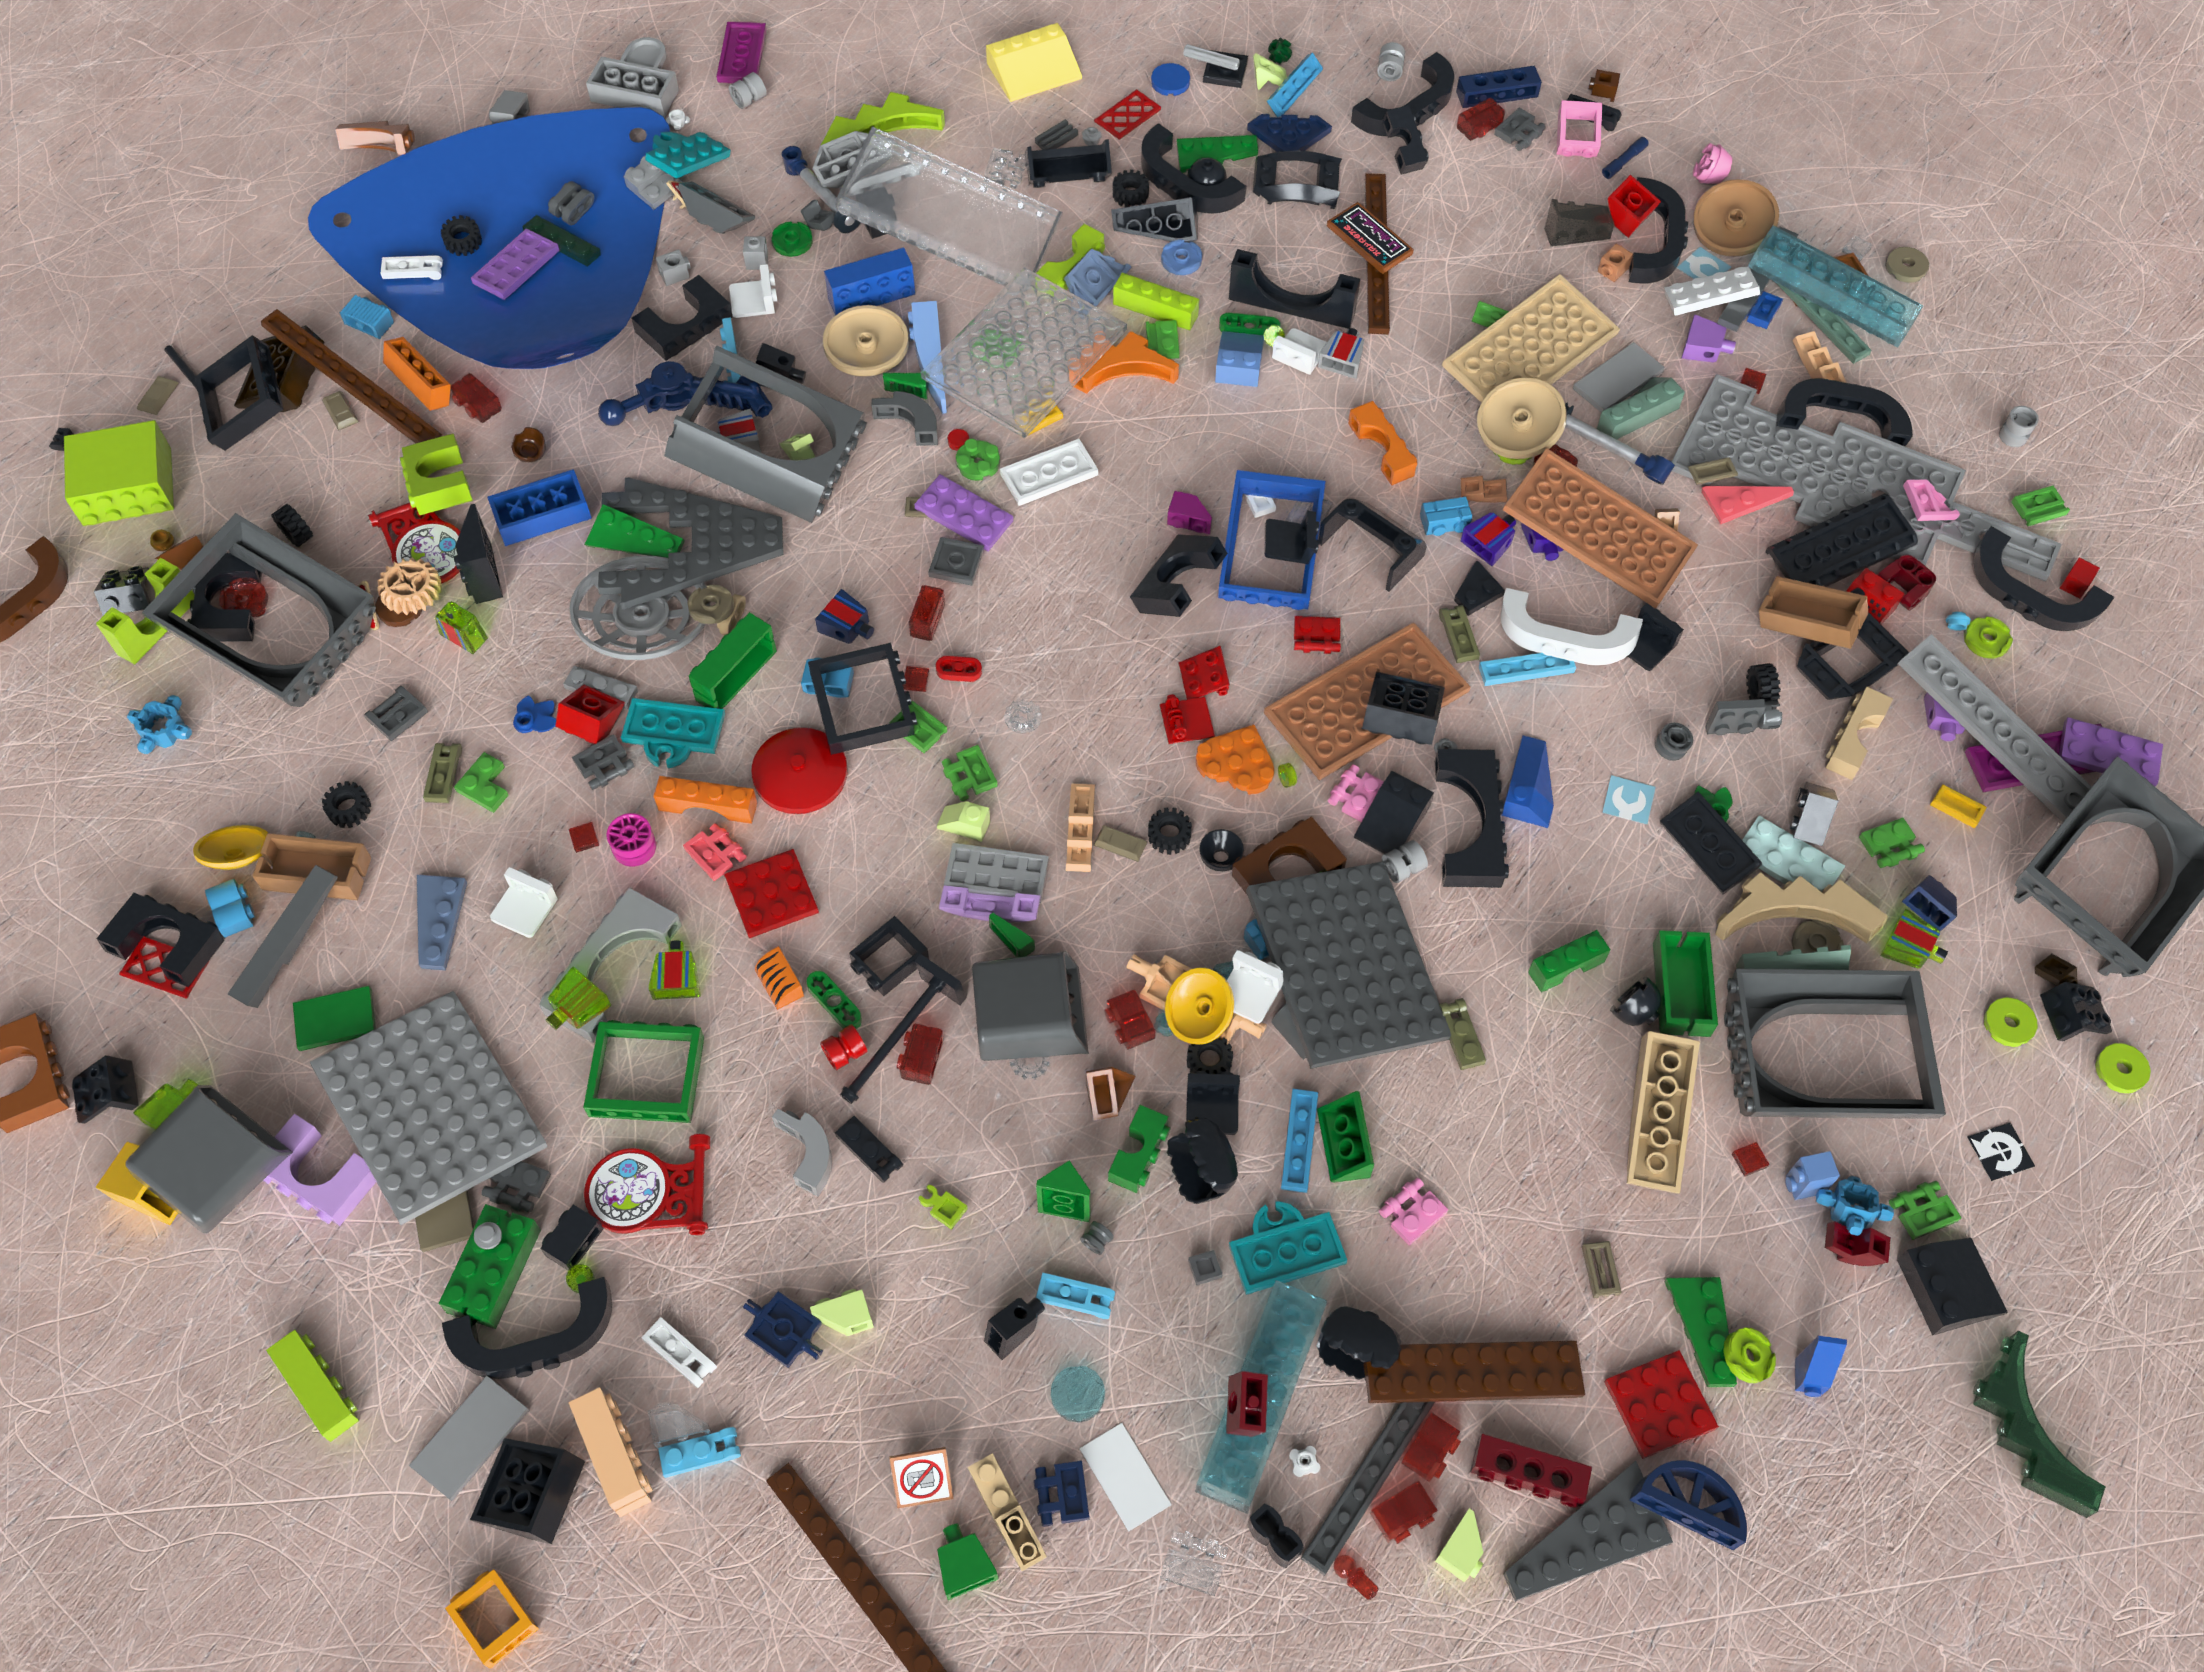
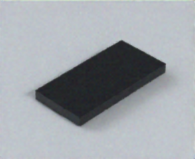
(1710, 843)

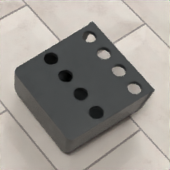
(1027, 1007)
(205, 1158)

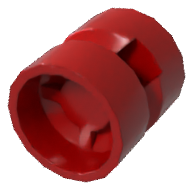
(845, 1046)

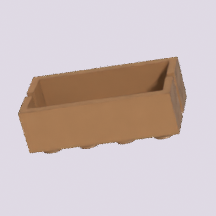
(1813, 612)
(296, 857)

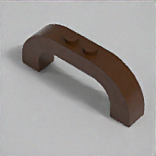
(39, 593)

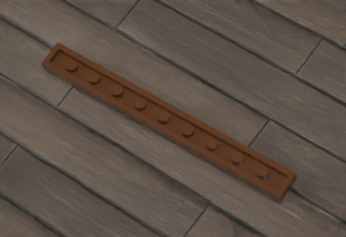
(1377, 283)
(348, 378)
(853, 1572)

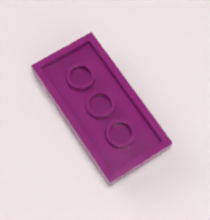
(741, 51)

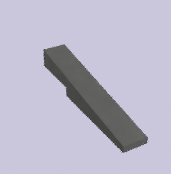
(283, 938)

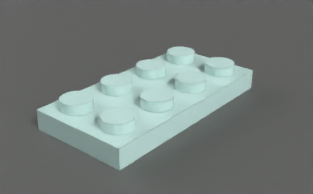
(1789, 857)

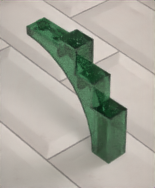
(2046, 1468)

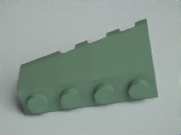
(1647, 405)
(1795, 959)

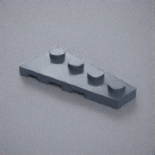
(438, 914)

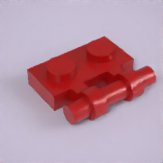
(1317, 629)

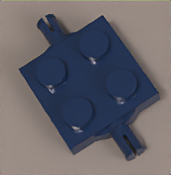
(783, 1329)

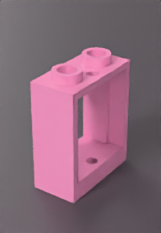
(1579, 111)

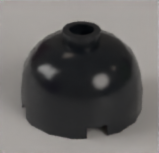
(1207, 172)
(1638, 1004)

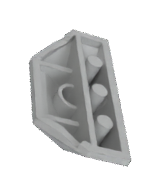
(837, 158)

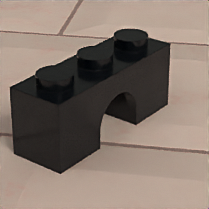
(1401, 123)

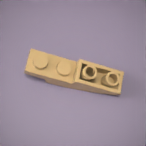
(1006, 1512)

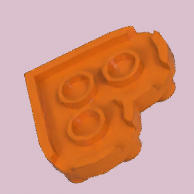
(1237, 758)

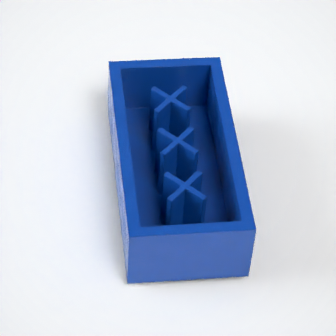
(870, 281)
(539, 507)

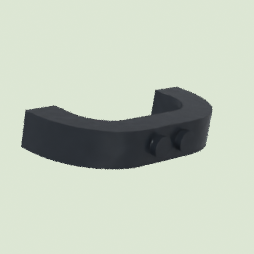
(1437, 72)
(1177, 185)
(1660, 265)
(1847, 397)
(2026, 600)
(539, 1353)

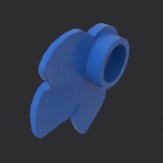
(537, 715)

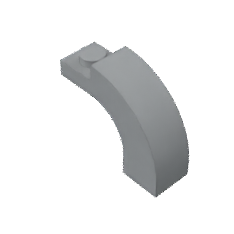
(817, 1163)

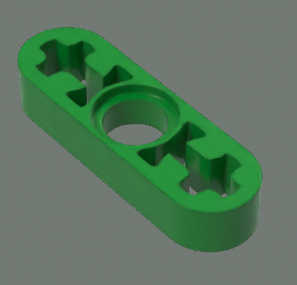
(1235, 318)
(833, 990)

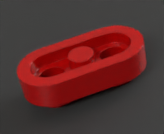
(959, 667)

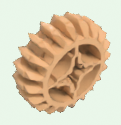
(409, 586)

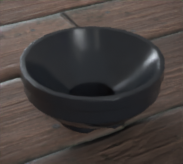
(1222, 841)

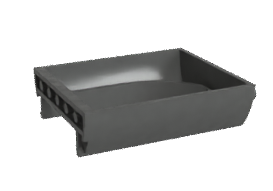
(786, 484)
(342, 603)
(2179, 845)
(1770, 994)

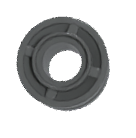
(1674, 741)

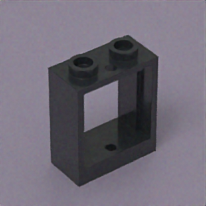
(905, 937)

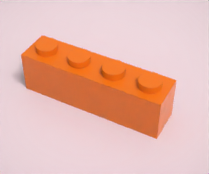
(416, 373)

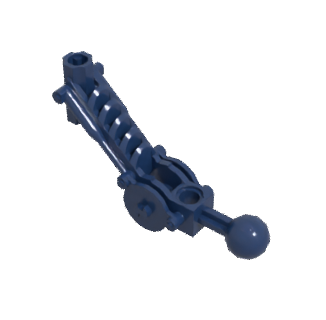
(673, 390)

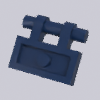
(1071, 1493)

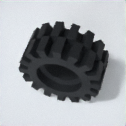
(1133, 180)
(461, 245)
(292, 525)
(1763, 682)
(343, 793)
(1174, 819)
(1217, 1045)

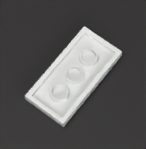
(1711, 290)
(1049, 472)

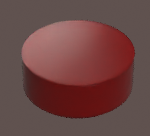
(957, 438)

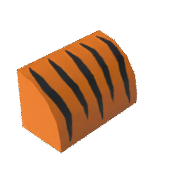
(778, 978)

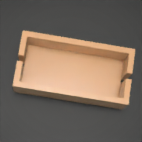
(610, 1453)

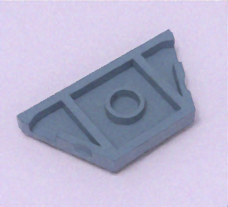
(1094, 276)

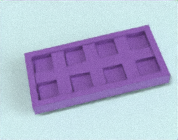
(515, 264)
(964, 512)
(2097, 747)

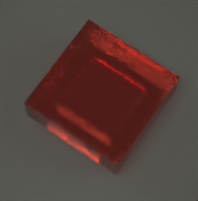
(1753, 379)
(916, 678)
(583, 837)
(1750, 1159)

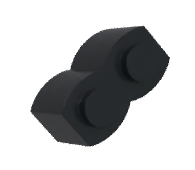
(1270, 1531)

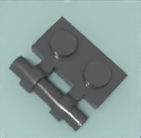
(1515, 125)
(601, 756)
(521, 1177)

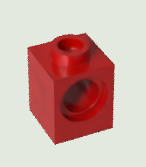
(2079, 578)

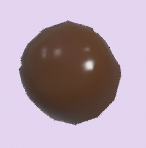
(529, 445)

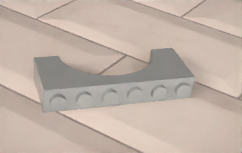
(629, 921)

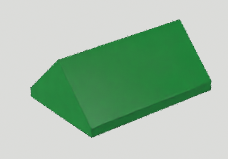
(1346, 1139)
(1064, 1194)

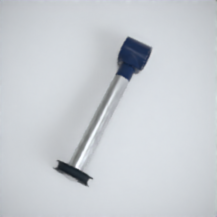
(797, 165)
(1655, 467)

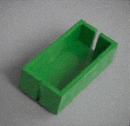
(733, 662)
(1685, 983)
(489, 1276)

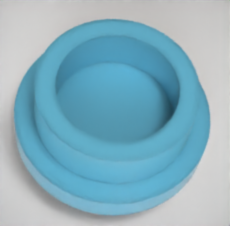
(1957, 621)

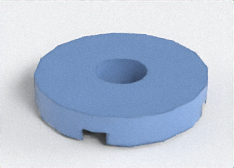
(1181, 266)

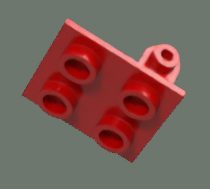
(1205, 674)
(1186, 719)

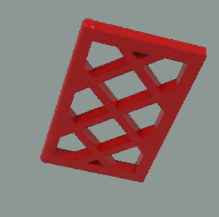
(1110, 126)
(137, 957)

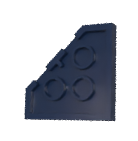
(1289, 131)

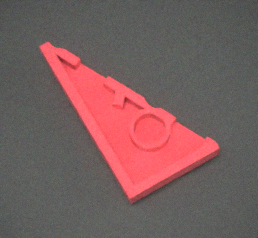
(1736, 501)

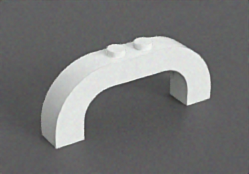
(1564, 642)

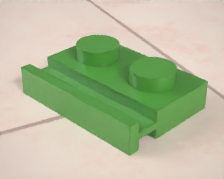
(1163, 338)
(2040, 505)
(926, 731)

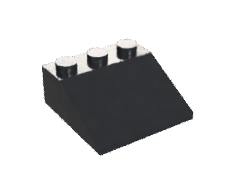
(477, 559)
(1403, 708)
(1951, 1284)
(528, 1490)

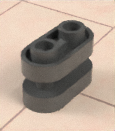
(571, 203)

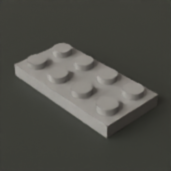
(996, 871)

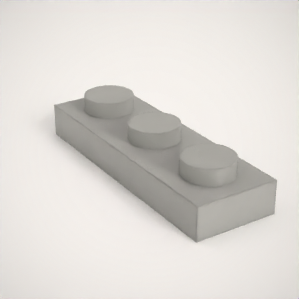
(605, 684)

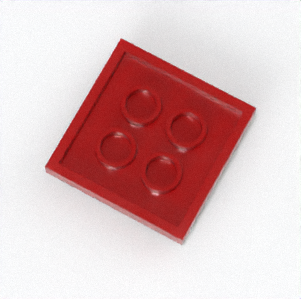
(771, 893)
(1661, 1404)

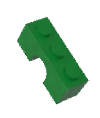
(1581, 953)
(1130, 1169)

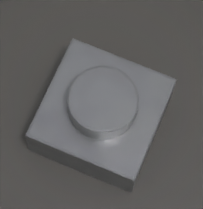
(1205, 1267)

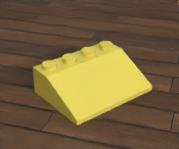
(1033, 62)

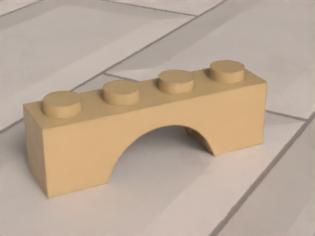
(1849, 752)

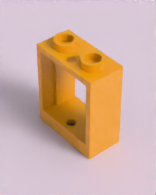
(509, 1639)

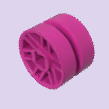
(631, 839)

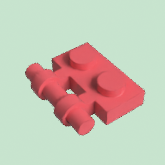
(709, 856)

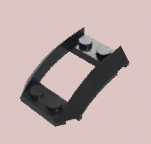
(1323, 192)
(1830, 683)

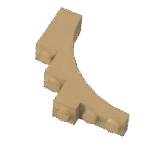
(1800, 899)

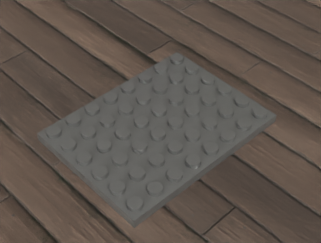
(1348, 964)

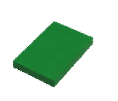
(333, 1018)

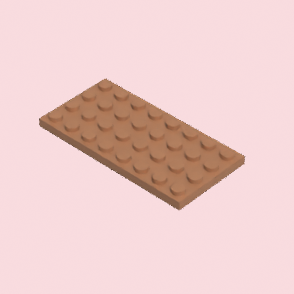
(1600, 528)
(1328, 713)

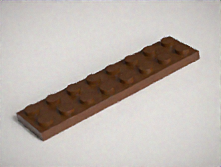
(1478, 1372)

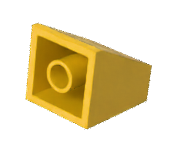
(126, 1189)

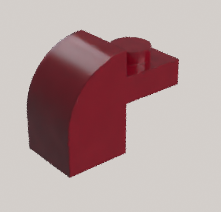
(1866, 1249)

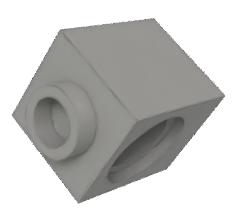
(755, 252)
(673, 267)

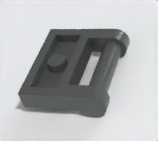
(399, 717)

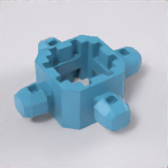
(164, 738)
(1852, 1192)

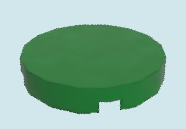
(792, 239)

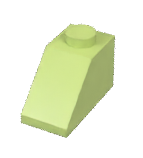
(965, 820)
(1463, 1549)

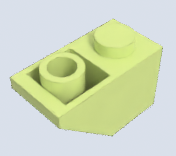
(844, 1314)

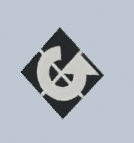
(2001, 1151)

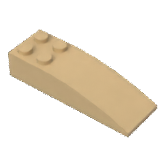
(1661, 1111)

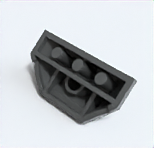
(712, 209)

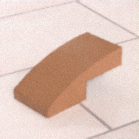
(1484, 491)

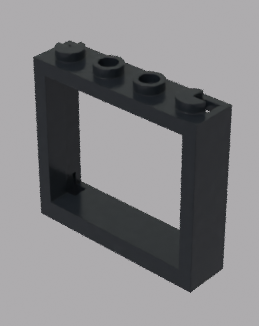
(255, 415)
(872, 735)

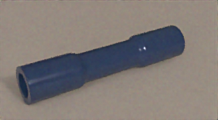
(1617, 164)

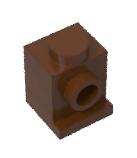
(1604, 84)

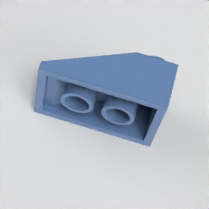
(1239, 359)

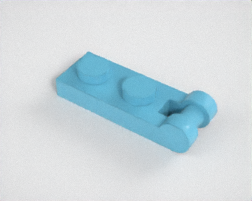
(1075, 1295)
(698, 1452)

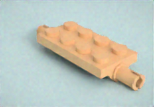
(1161, 977)

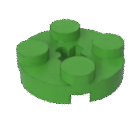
(977, 449)

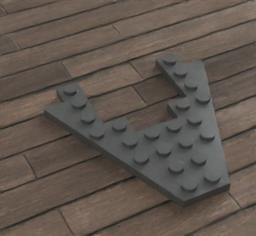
(722, 541)

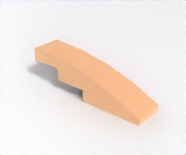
(1817, 359)
(1080, 827)

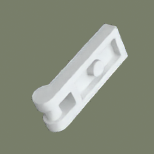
(411, 267)
(678, 1351)

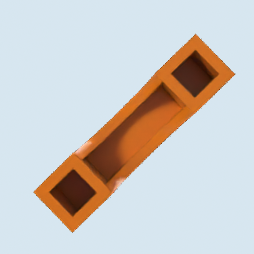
(1369, 423)
(730, 801)

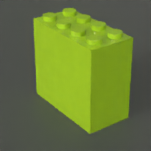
(118, 473)

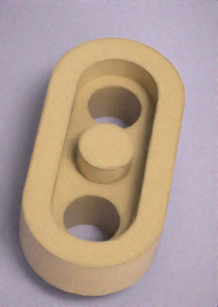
(730, 623)

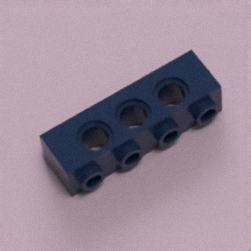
(1499, 85)

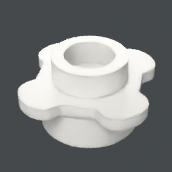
(677, 119)
(1299, 1467)

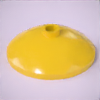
(230, 847)
(1188, 1003)

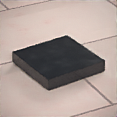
(1224, 76)

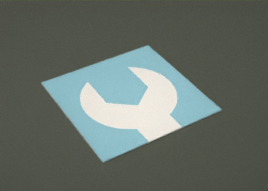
(1702, 264)
(1629, 799)

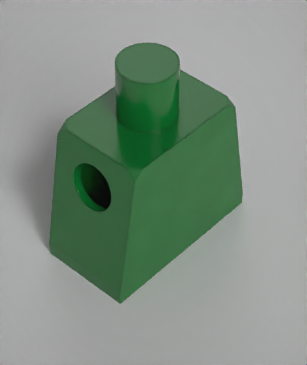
(963, 1563)

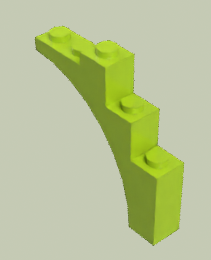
(894, 115)

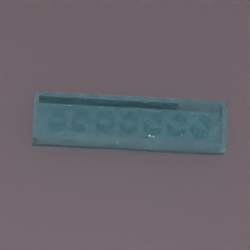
(1835, 286)
(1279, 1351)

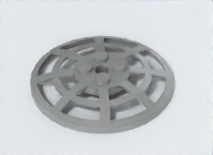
(627, 619)

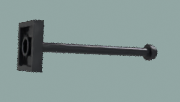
(938, 981)

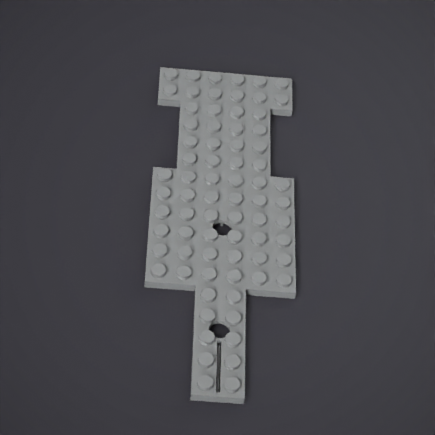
(1843, 472)

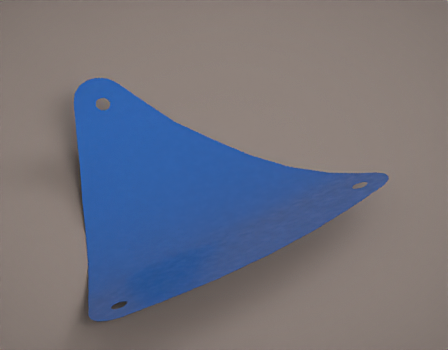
(502, 181)

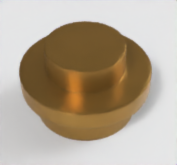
(161, 540)

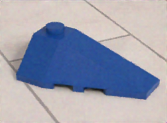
(1530, 788)

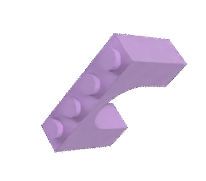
(331, 1199)

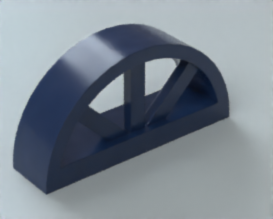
(1674, 1507)

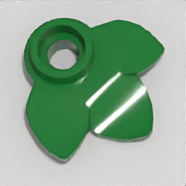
(1720, 801)

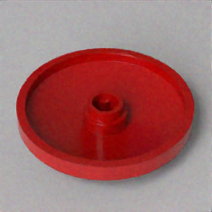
(798, 772)

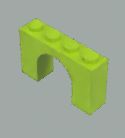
(438, 492)
(135, 640)

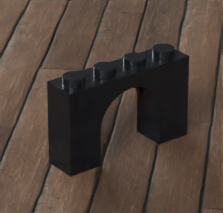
(670, 338)
(1156, 593)
(223, 624)
(145, 915)

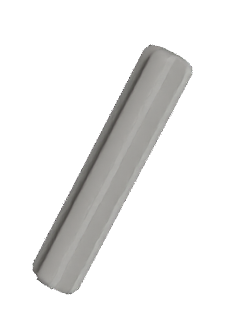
(1211, 57)

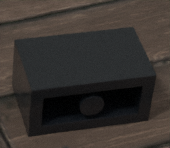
(571, 1237)

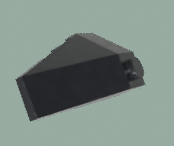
(1159, 220)

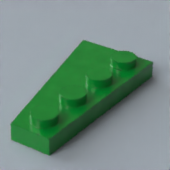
(1218, 148)
(624, 533)
(1705, 1324)

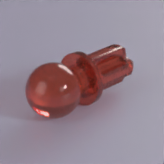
(1346, 1568)

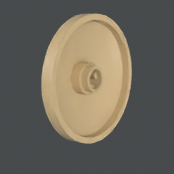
(865, 340)
(1521, 418)

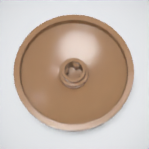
(1735, 217)

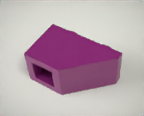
(1188, 513)

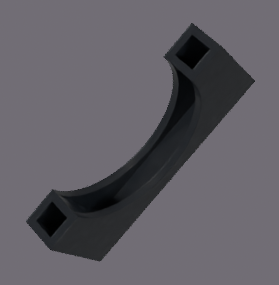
(1253, 288)

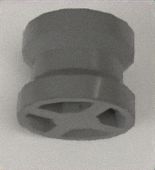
(1097, 1238)

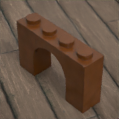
(1303, 840)

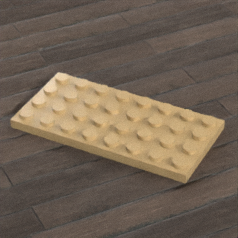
(1534, 340)

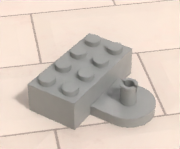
(635, 78)

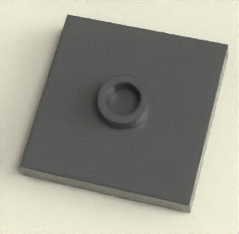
(956, 561)

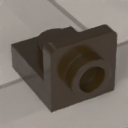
(2056, 970)

